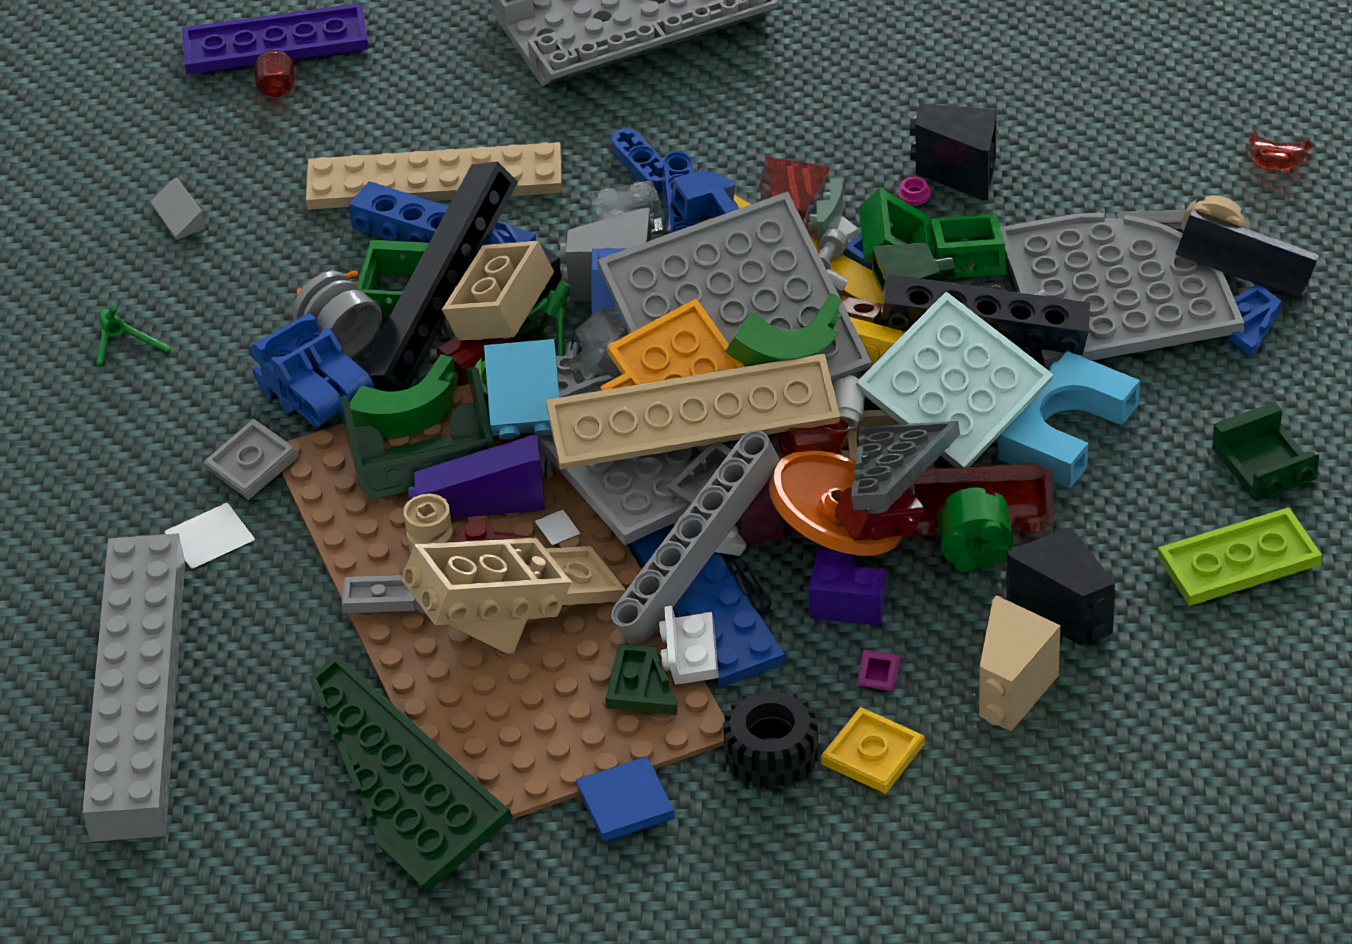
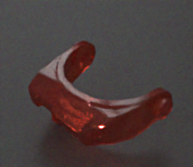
(1289, 153)

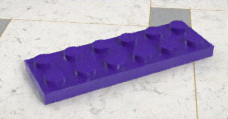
(294, 33)

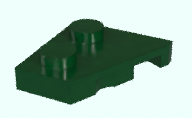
(639, 682)

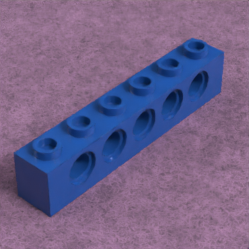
(401, 215)

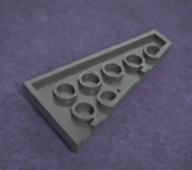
(894, 458)

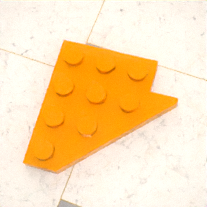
(671, 348)

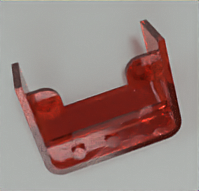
(1023, 486)

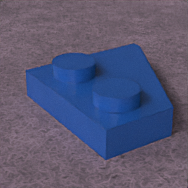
(1259, 312)

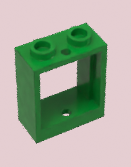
(887, 216)
(984, 244)
(385, 259)

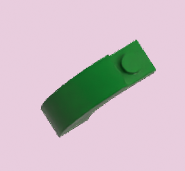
(763, 343)
(411, 409)

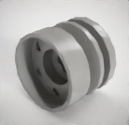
(342, 309)

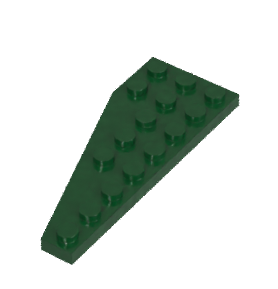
(413, 793)

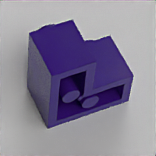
(845, 591)

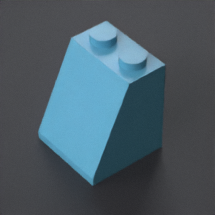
(519, 384)

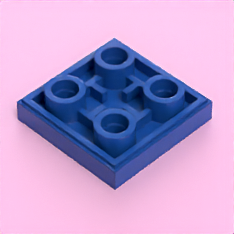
(625, 799)

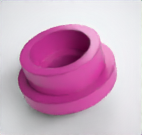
(914, 191)

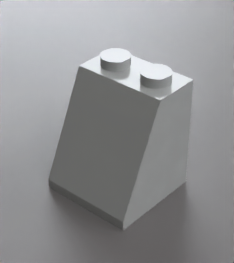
(614, 232)

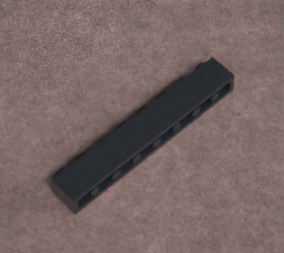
(446, 259)

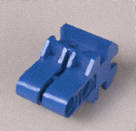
(307, 370)

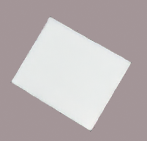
(557, 527)

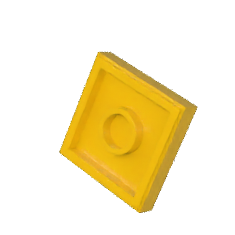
(872, 750)

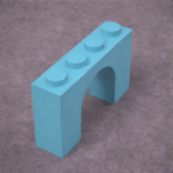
(1074, 386)

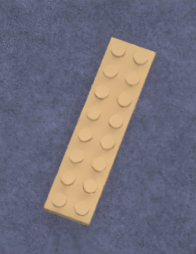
(430, 174)
(691, 411)

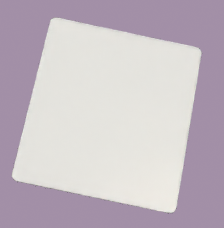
(211, 535)

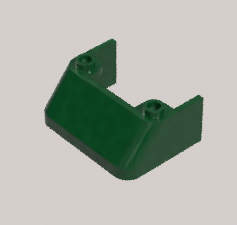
(392, 470)

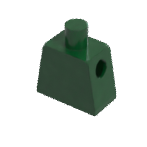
(910, 261)

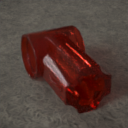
(820, 438)

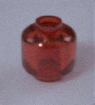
(274, 73)

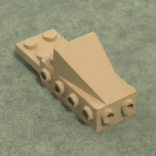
(500, 584)

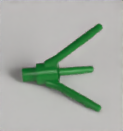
(554, 306)
(114, 326)

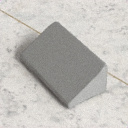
(178, 210)

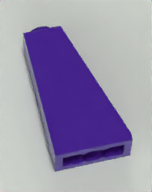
(488, 481)

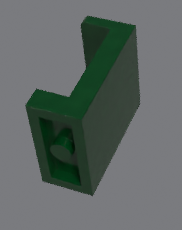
(1263, 452)

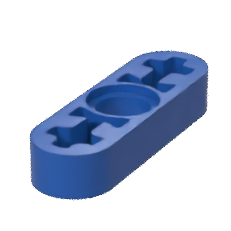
(640, 149)

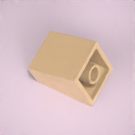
(1016, 662)

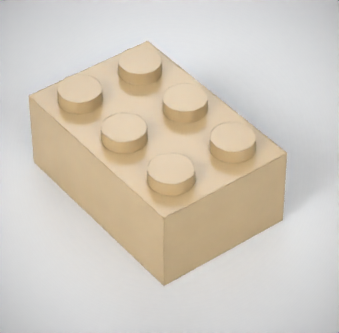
(498, 291)

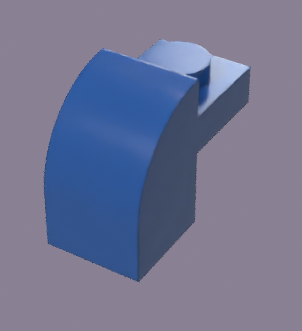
(703, 195)

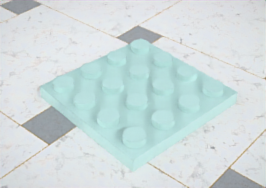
(955, 371)

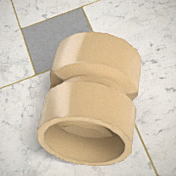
(427, 520)

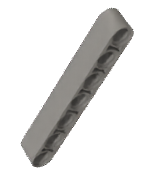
(695, 537)

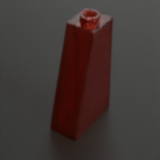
(802, 181)

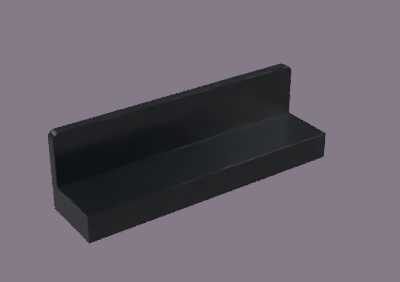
(1246, 254)

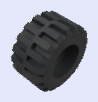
(768, 716)

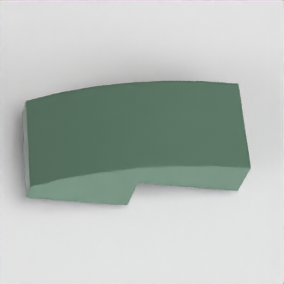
(828, 210)

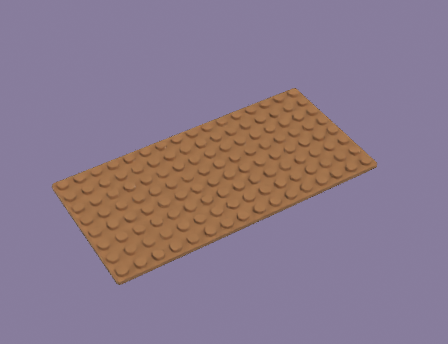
(510, 720)

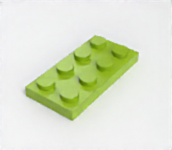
(1239, 556)

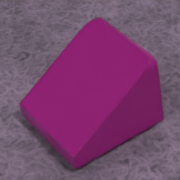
(879, 670)

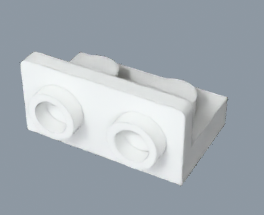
(690, 647)

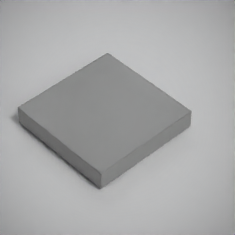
(251, 459)

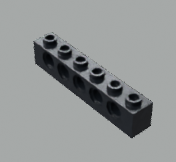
(1018, 316)

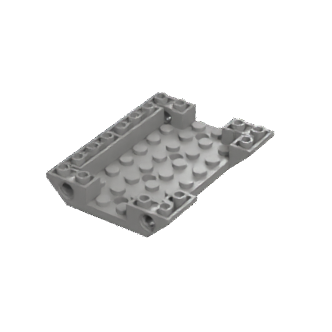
(570, 39)

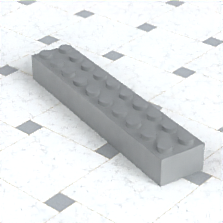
(135, 689)

